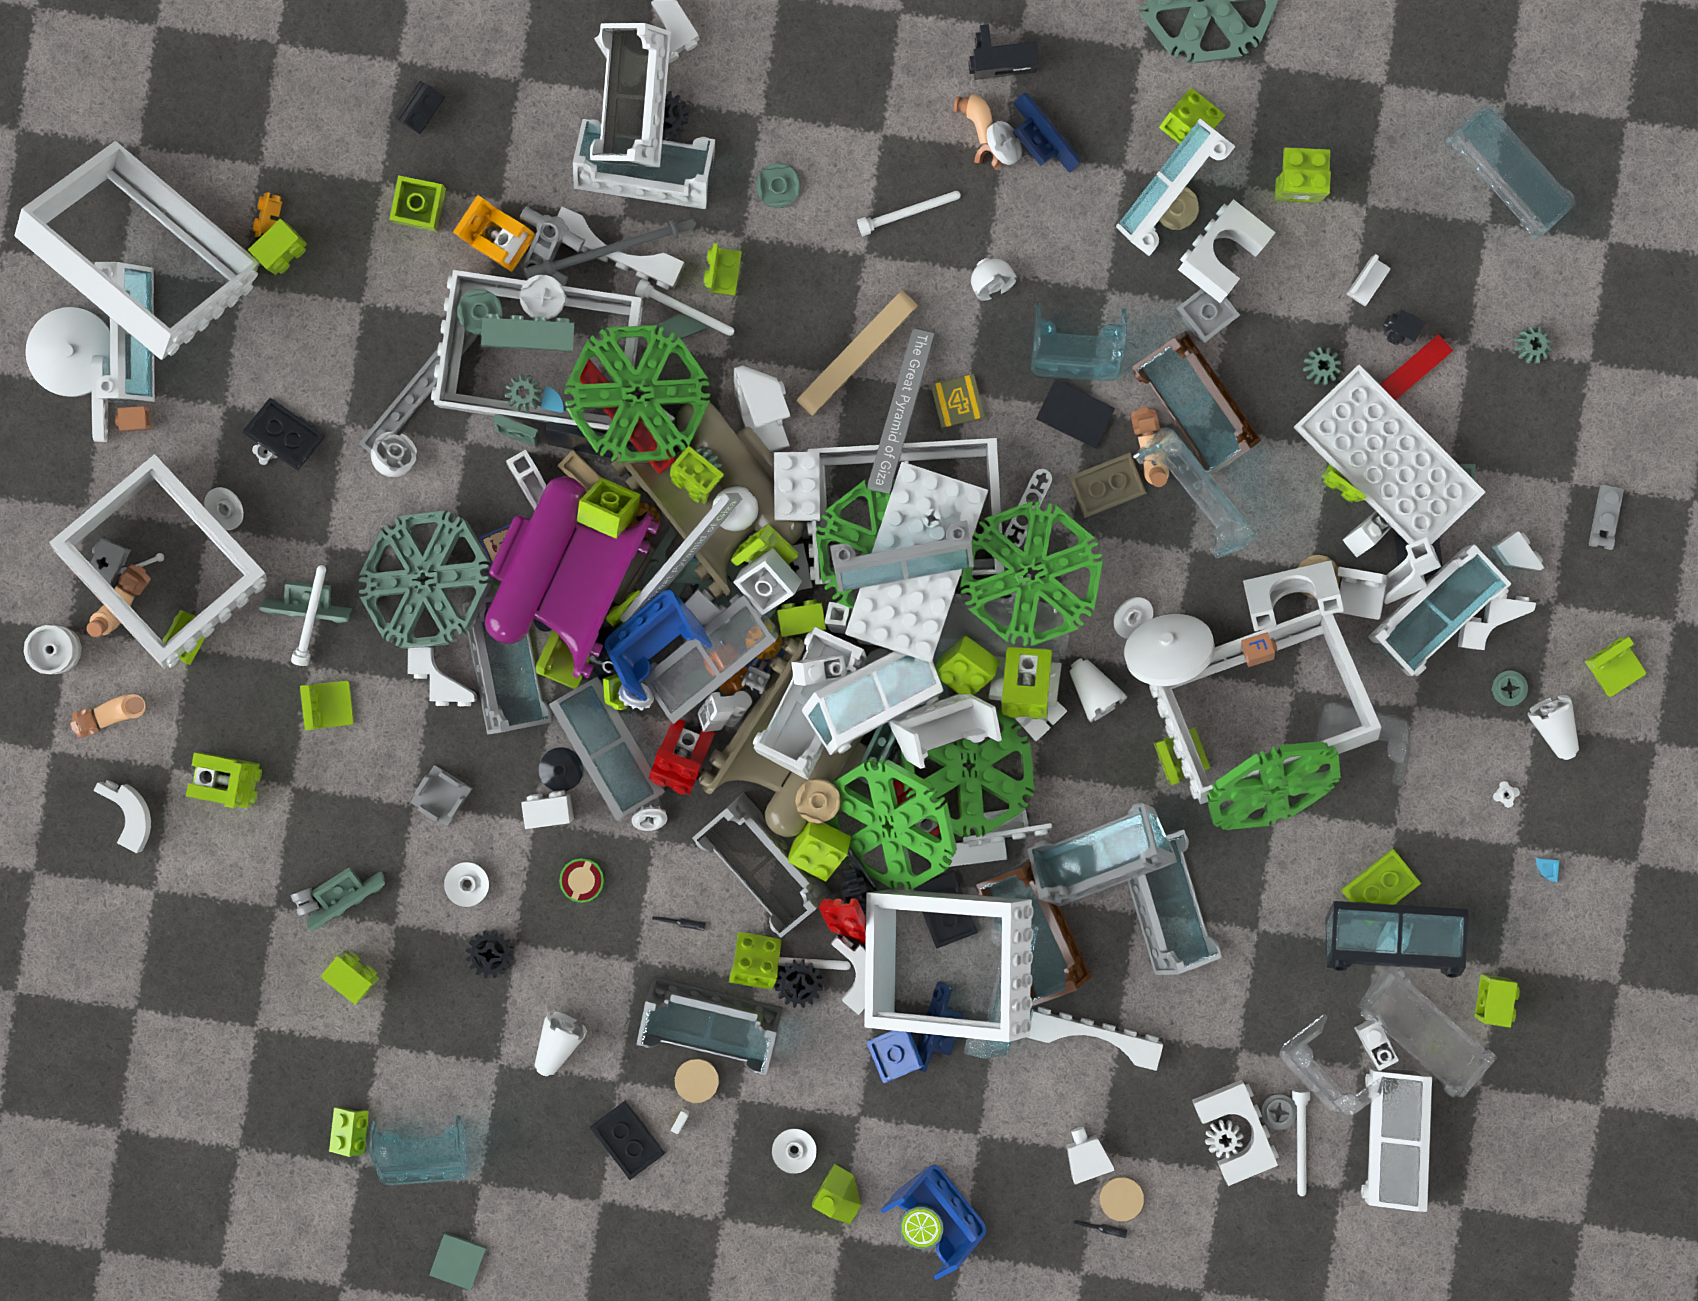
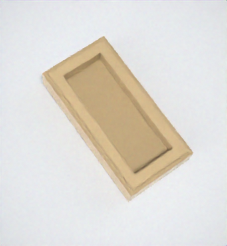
(577, 468)

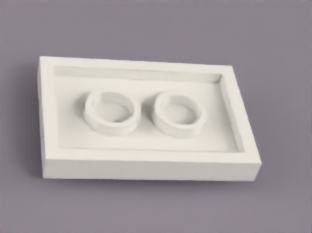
(796, 486)
(997, 682)

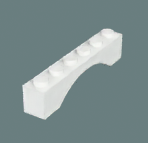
(660, 267)
(527, 477)
(1050, 1027)

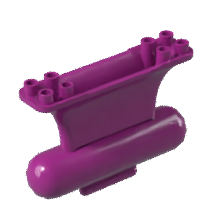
(561, 572)

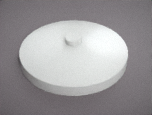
(63, 347)
(1169, 649)

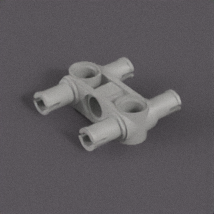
(547, 242)

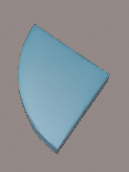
(552, 400)
(1549, 868)

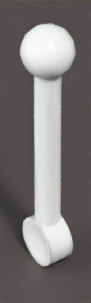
(159, 557)

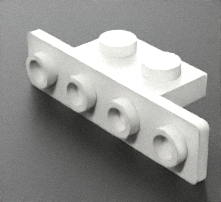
(1015, 828)

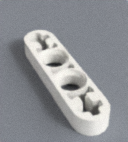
(99, 406)
(1045, 486)

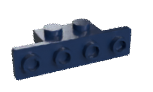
(1041, 136)
(938, 1043)

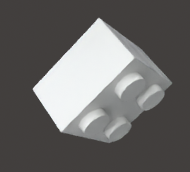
(767, 581)
(547, 811)

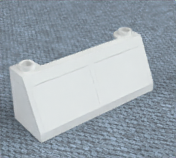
(790, 736)

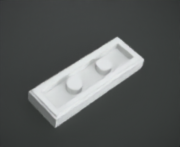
(978, 854)

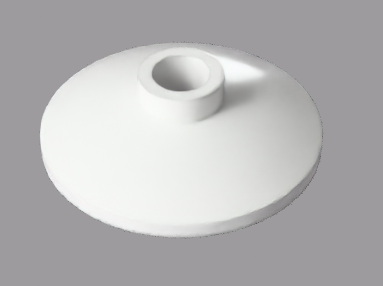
(224, 507)
(1131, 615)
(455, 886)
(786, 1159)

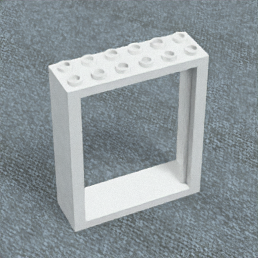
(219, 611)
(1016, 963)

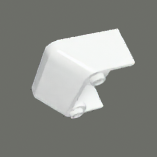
(762, 405)
(944, 723)

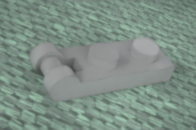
(1606, 516)

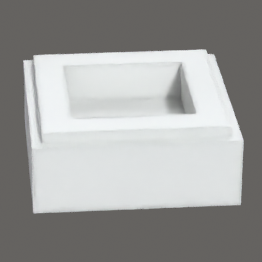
(680, 1120)

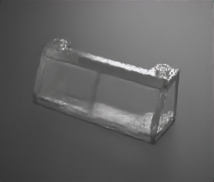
(963, 622)
(1425, 1031)

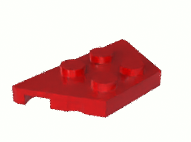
(845, 918)

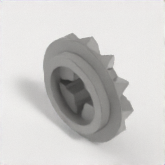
(1284, 1120)

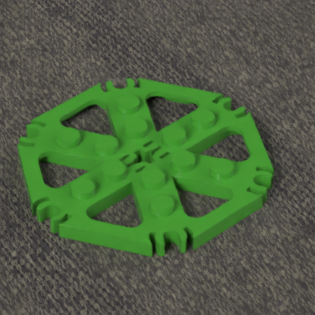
(644, 379)
(850, 533)
(1048, 587)
(987, 778)
(1273, 785)
(902, 817)

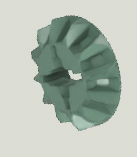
(1516, 695)

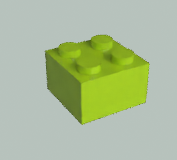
(417, 203)
(278, 247)
(608, 507)
(801, 619)
(966, 666)
(819, 849)
(350, 976)
(1496, 1000)

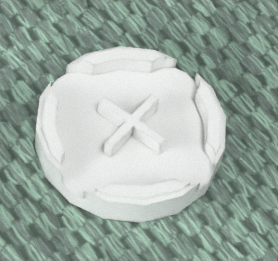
(1003, 143)
(542, 297)

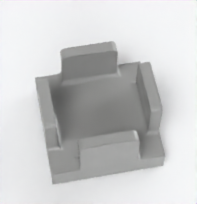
(1206, 315)
(440, 795)

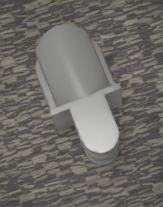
(757, 677)

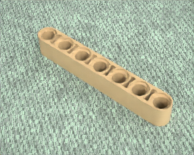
(857, 352)

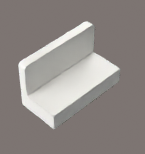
(1368, 280)

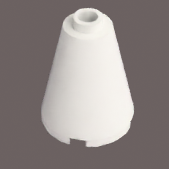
(1095, 690)
(1557, 725)
(557, 1042)

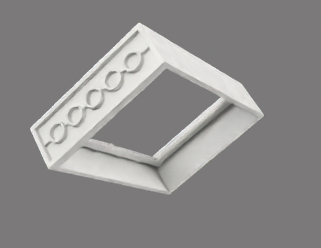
(170, 210)
(451, 348)
(910, 452)
(1231, 655)

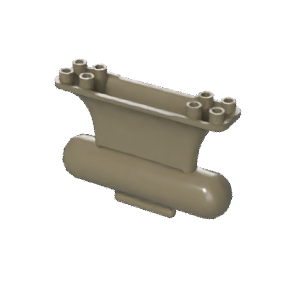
(744, 464)
(743, 763)

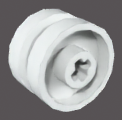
(43, 639)

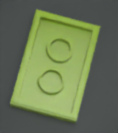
(1382, 882)

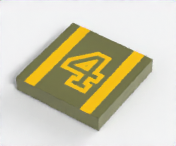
(957, 401)

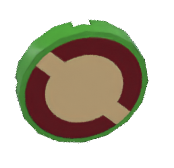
(581, 880)

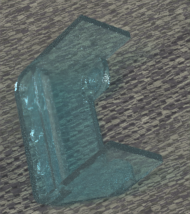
(1077, 355)
(420, 1159)

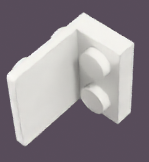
(1362, 592)

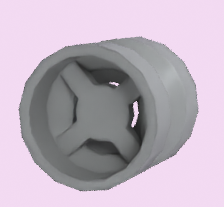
(301, 897)

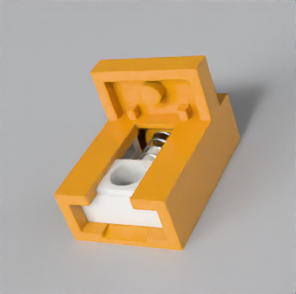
(494, 233)

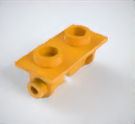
(267, 207)

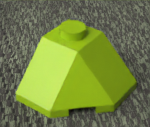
(838, 1195)

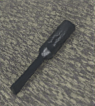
(859, 867)
(685, 923)
(1111, 1230)

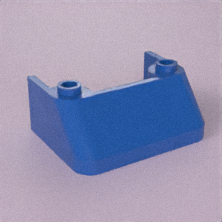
(647, 634)
(961, 1223)

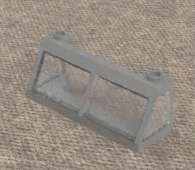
(697, 670)

